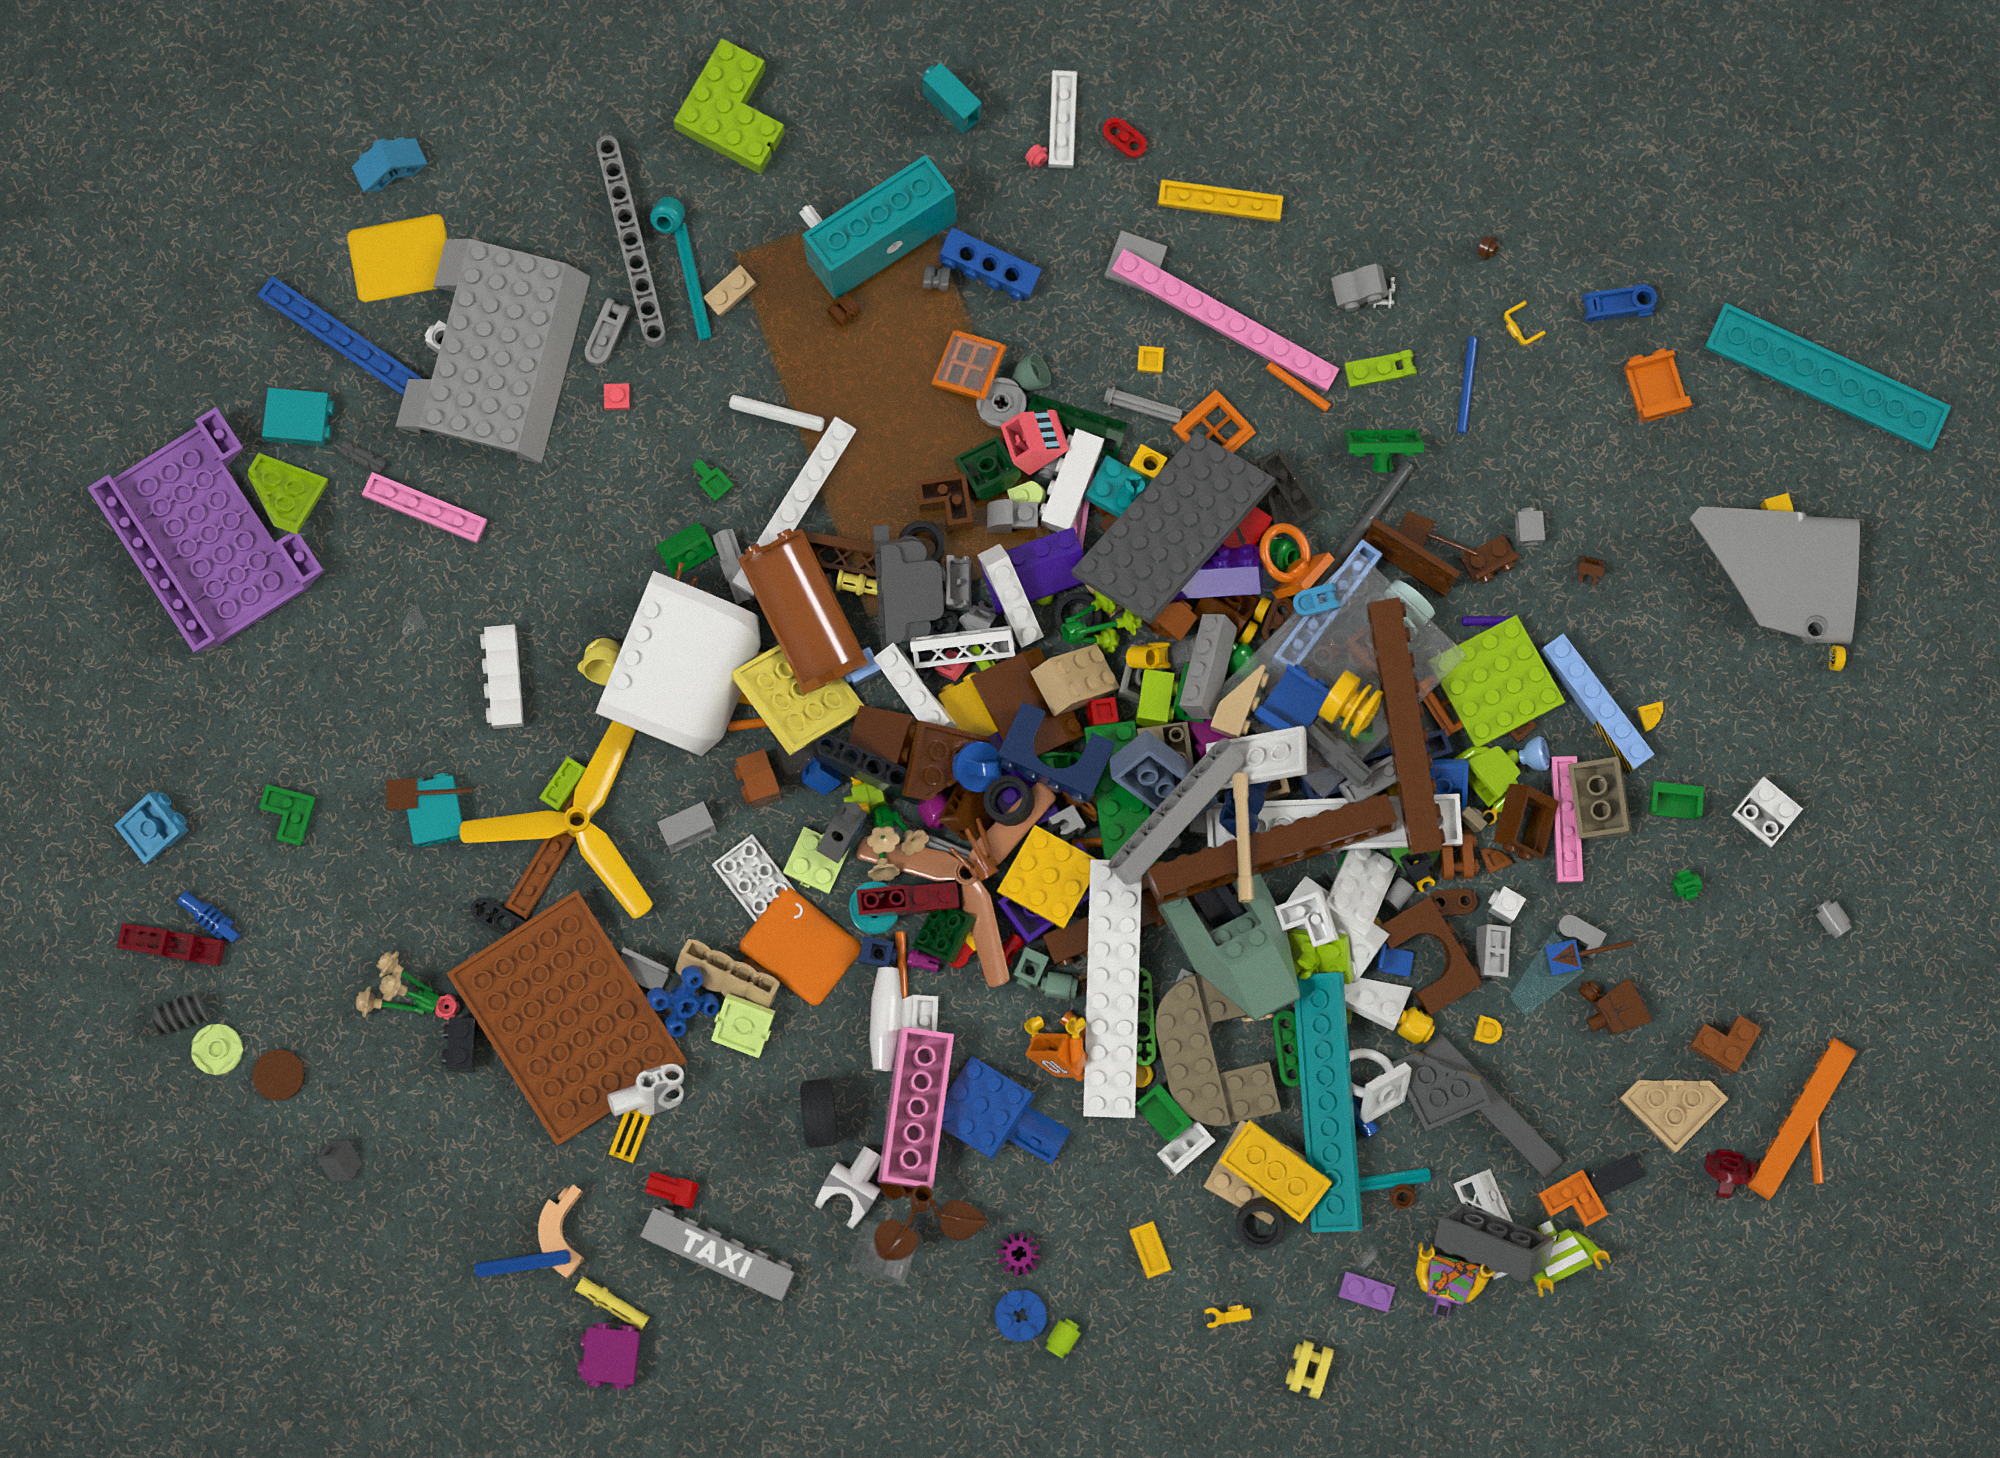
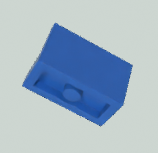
(1039, 1135)

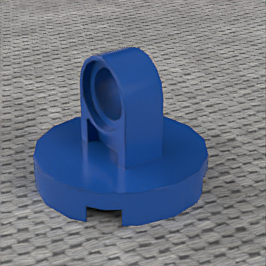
(976, 766)

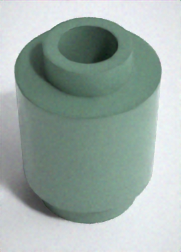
(1059, 986)

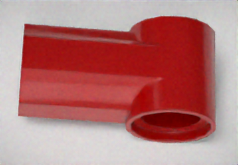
(678, 1190)

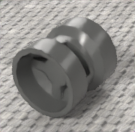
(936, 278)

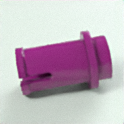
(922, 961)

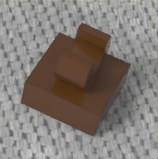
(1590, 566)

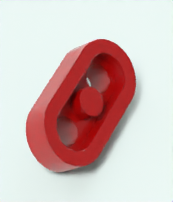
(1125, 138)

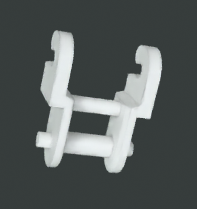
(1391, 291)

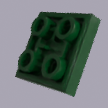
(944, 934)

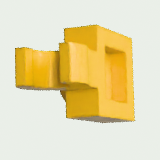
(1234, 1314)

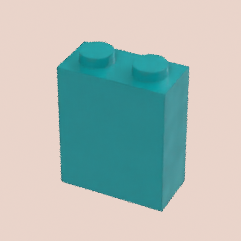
(951, 97)
(297, 417)
(437, 815)

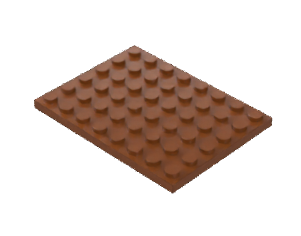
(564, 1015)

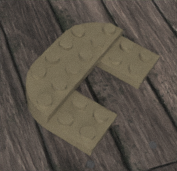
(1191, 1063)

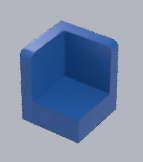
(821, 777)

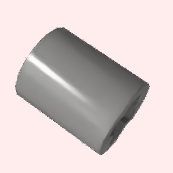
(1398, 894)

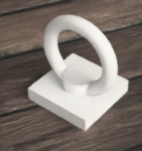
(1385, 1090)

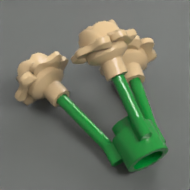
(391, 986)

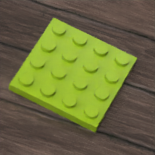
(1500, 683)

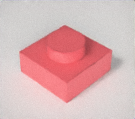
(616, 397)
(951, 671)

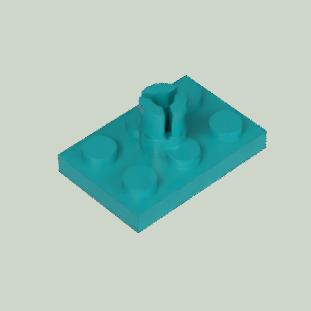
(1115, 487)

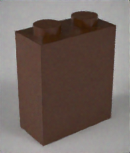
(884, 734)

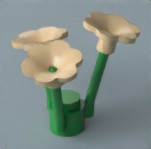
(884, 839)

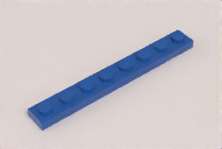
(336, 335)

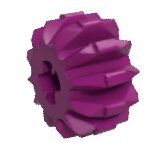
(1024, 1260)

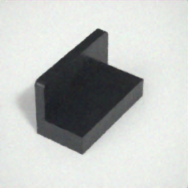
(1218, 905)
(1616, 1175)

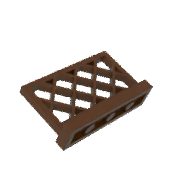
(1411, 558)

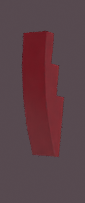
(171, 944)

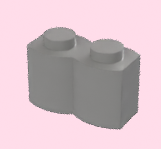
(1360, 286)

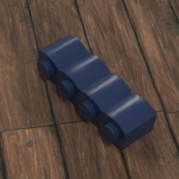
(1255, 805)

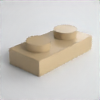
(730, 291)

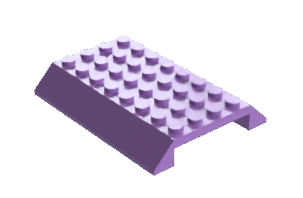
(202, 537)

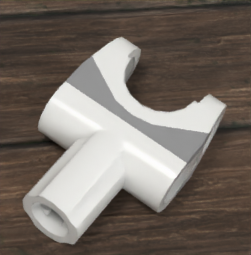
(649, 1092)
(853, 1183)

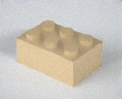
(1075, 679)

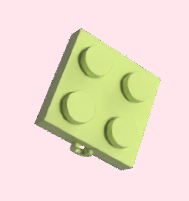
(811, 866)
(743, 1025)

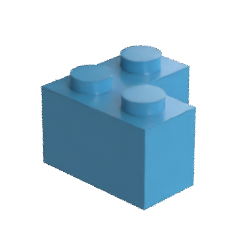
(388, 161)

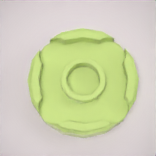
(223, 1053)

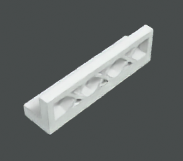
(961, 639)
(1488, 1195)

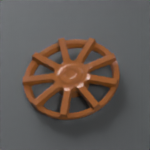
(1086, 813)

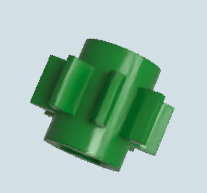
(1686, 885)

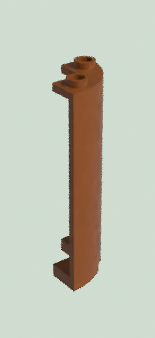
(802, 610)

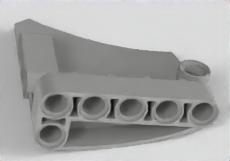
(1789, 567)

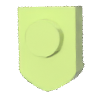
(1028, 492)

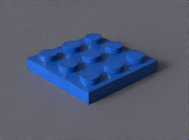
(984, 1107)

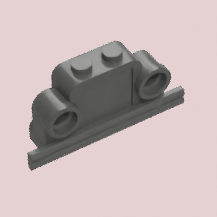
(906, 587)

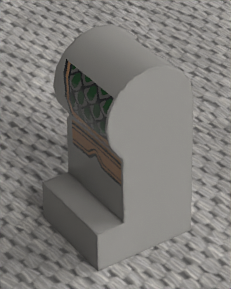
(1585, 934)

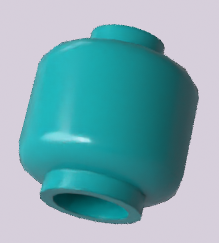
(667, 215)

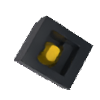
(1417, 868)

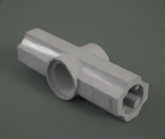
(729, 554)

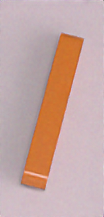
(1802, 1119)

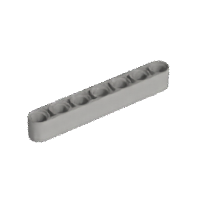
(1176, 811)

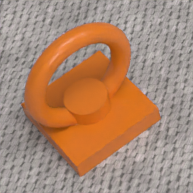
(1299, 574)

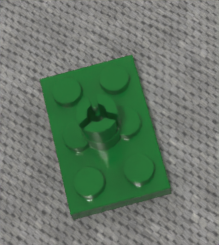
(1383, 445)

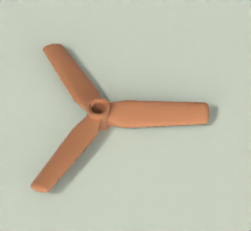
(976, 900)

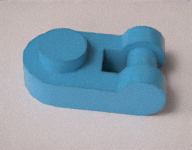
(1307, 603)

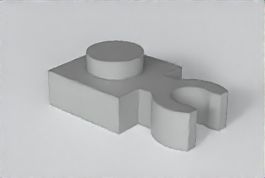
(981, 616)

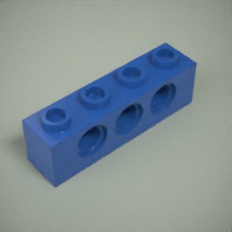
(982, 252)

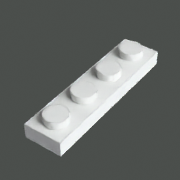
(1062, 119)

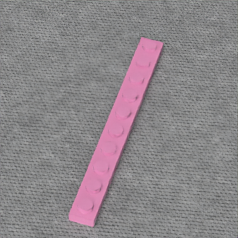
(1224, 320)

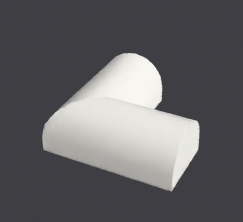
(1312, 912)

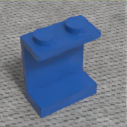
(1293, 700)

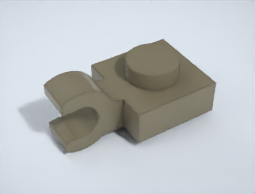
(1472, 819)

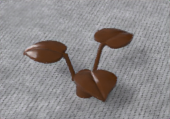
(897, 1242)

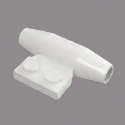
(892, 1012)

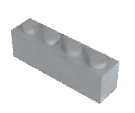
(1208, 666)

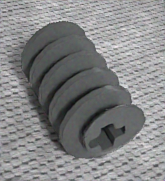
(179, 1013)

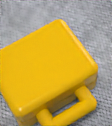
(397, 257)

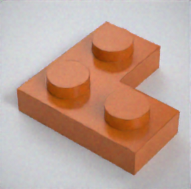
(1574, 1191)

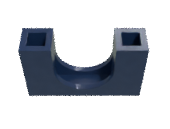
(1077, 780)

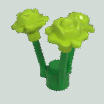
(1074, 631)

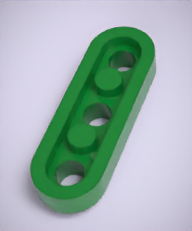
(1286, 1037)

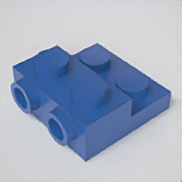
(1451, 777)

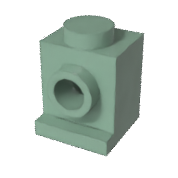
(1034, 959)

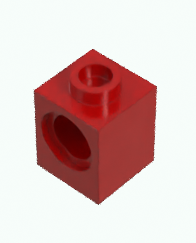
(1102, 712)

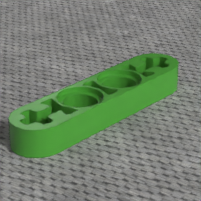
(1147, 1018)

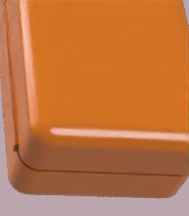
(802, 951)

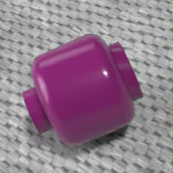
(931, 810)

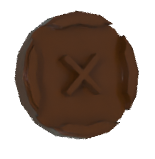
(278, 1075)

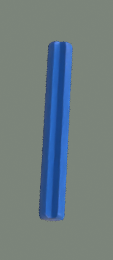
(522, 1263)

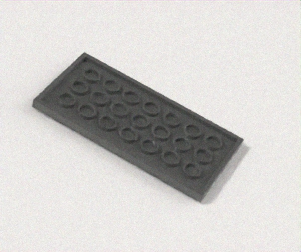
(1173, 527)

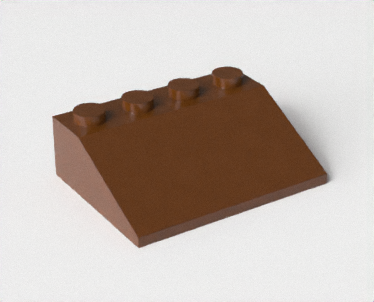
(1010, 684)

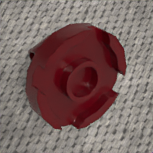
(1729, 1170)

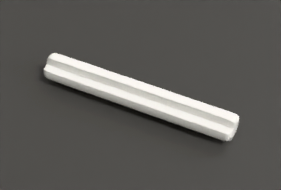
(776, 413)

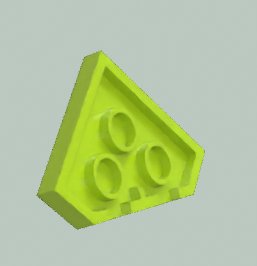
(285, 491)

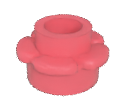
(1037, 156)
(447, 1000)

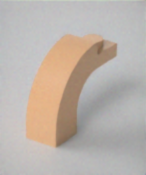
(550, 1229)

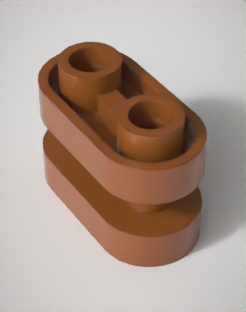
(1467, 865)

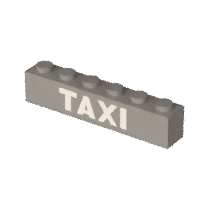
(717, 1254)

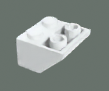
(1766, 811)

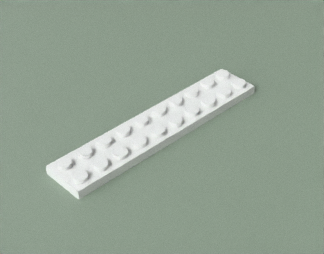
(1288, 811)
(1112, 994)

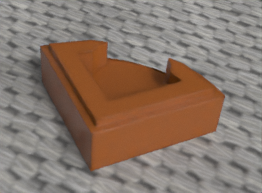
(1494, 860)

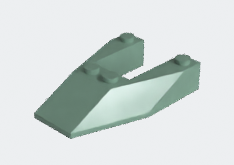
(1243, 958)

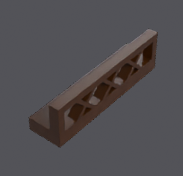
(842, 544)

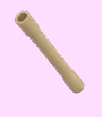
(1245, 878)

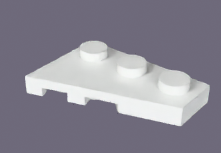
(1377, 1000)

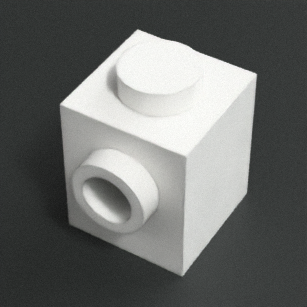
(1505, 904)

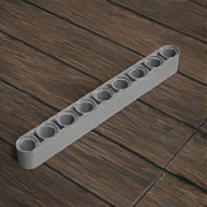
(631, 230)

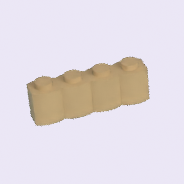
(728, 976)

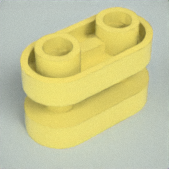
(1296, 1376)

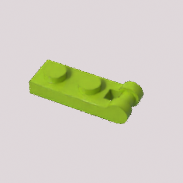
(1379, 369)

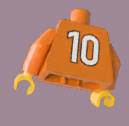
(1058, 1052)

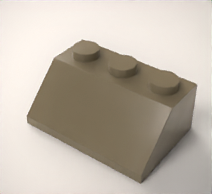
(1600, 799)

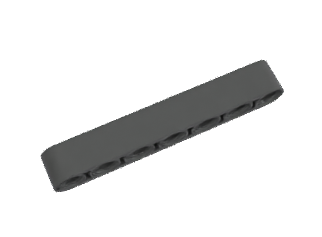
(1501, 1115)

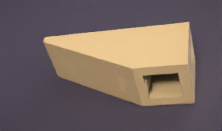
(1234, 710)

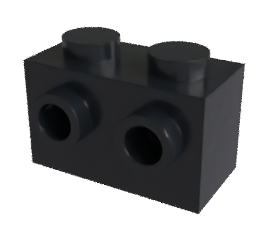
(461, 1044)

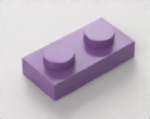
(1366, 1292)

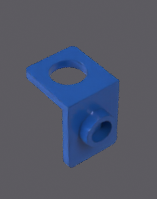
(1394, 961)

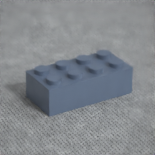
(1151, 770)

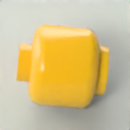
(1415, 1025)

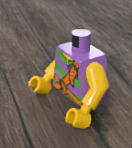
(1449, 1280)

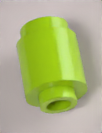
(1063, 1338)

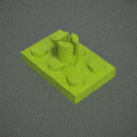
(1321, 959)

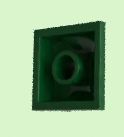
(988, 469)

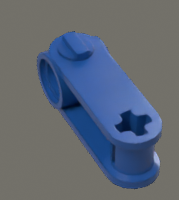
(1619, 303)

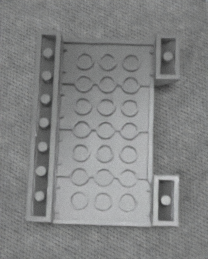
(499, 348)

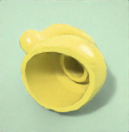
(599, 660)

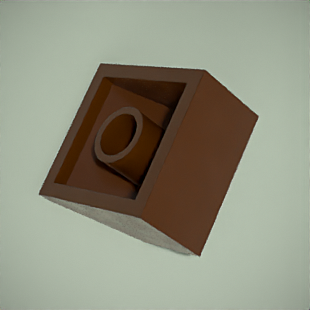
(1237, 608)

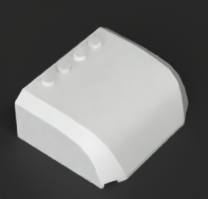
(680, 664)

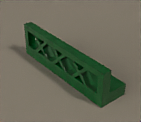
(1084, 421)

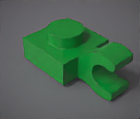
(713, 482)

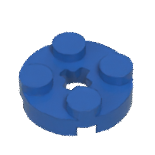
(1007, 1321)

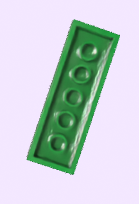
(1117, 809)

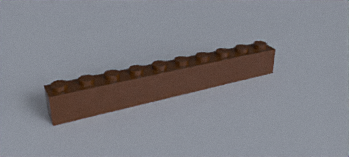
(1404, 725)
(1273, 848)

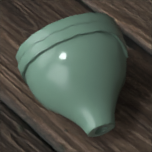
(1032, 373)

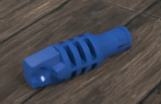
(209, 917)

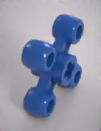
(683, 1001)

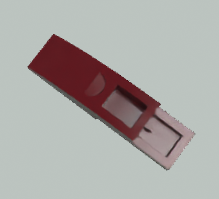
(907, 900)

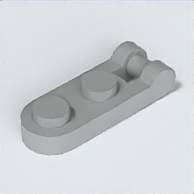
(606, 333)

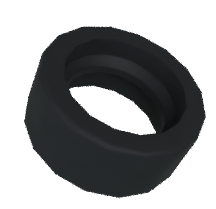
(924, 526)
(1072, 599)
(992, 793)
(1252, 1240)

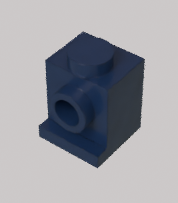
(868, 948)

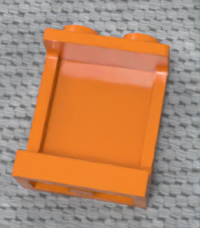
(1656, 385)

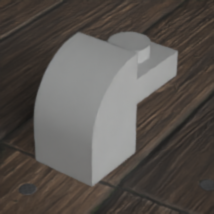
(1009, 515)

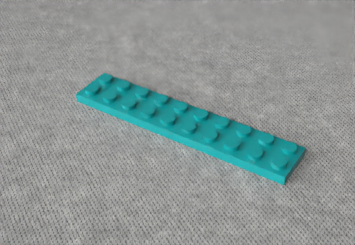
(1827, 377)
(1328, 1100)

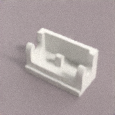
(1186, 1147)

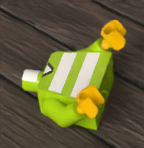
(1569, 1254)

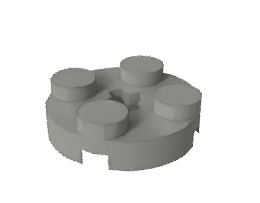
(1013, 396)

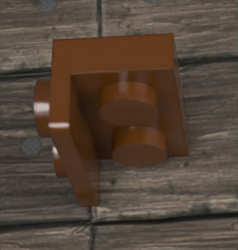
(1492, 557)

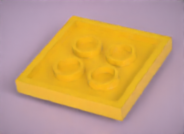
(1048, 877)

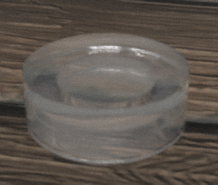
(1366, 1257)

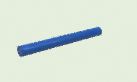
(1467, 385)

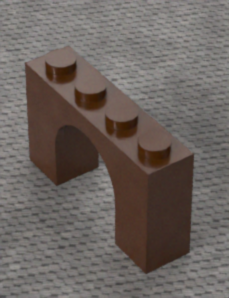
(1458, 975)

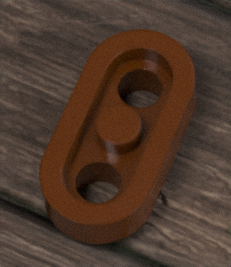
(1274, 619)
(1452, 903)

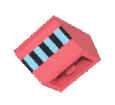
(1034, 439)

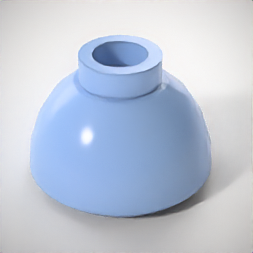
(1536, 754)

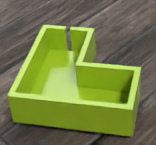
(718, 111)

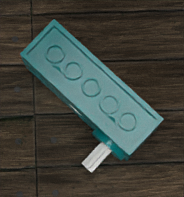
(878, 226)

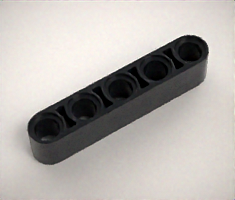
(859, 769)

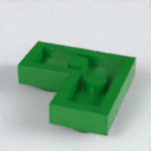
(294, 808)

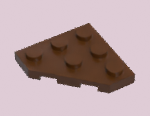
(933, 758)

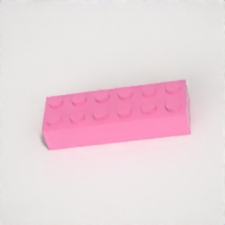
(915, 1107)

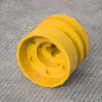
(1351, 704)

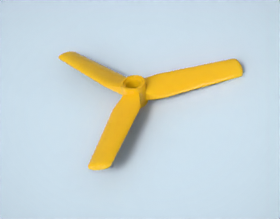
(592, 842)

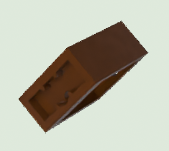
(1539, 824)

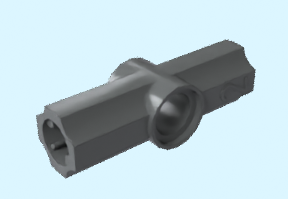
(1338, 754)

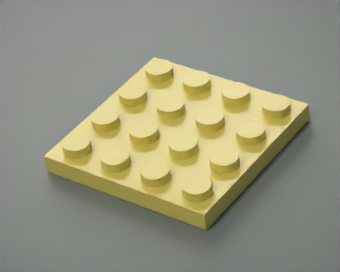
(785, 709)

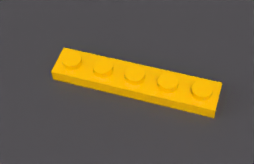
(1220, 200)

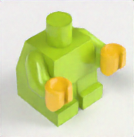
(866, 796)

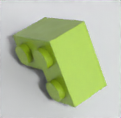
(1155, 699)

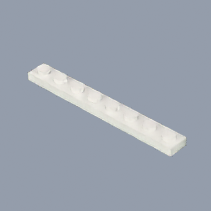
(804, 488)

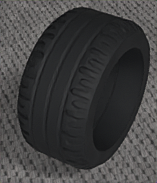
(818, 1113)

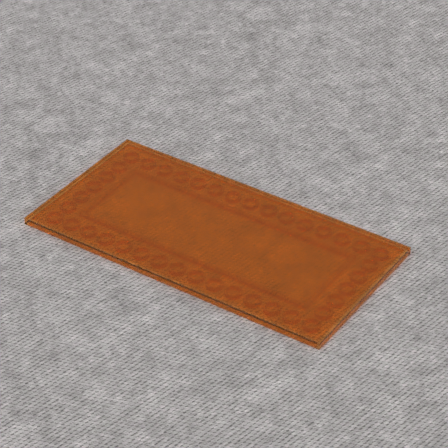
(879, 382)

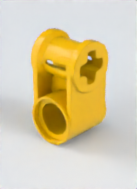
(1149, 656)

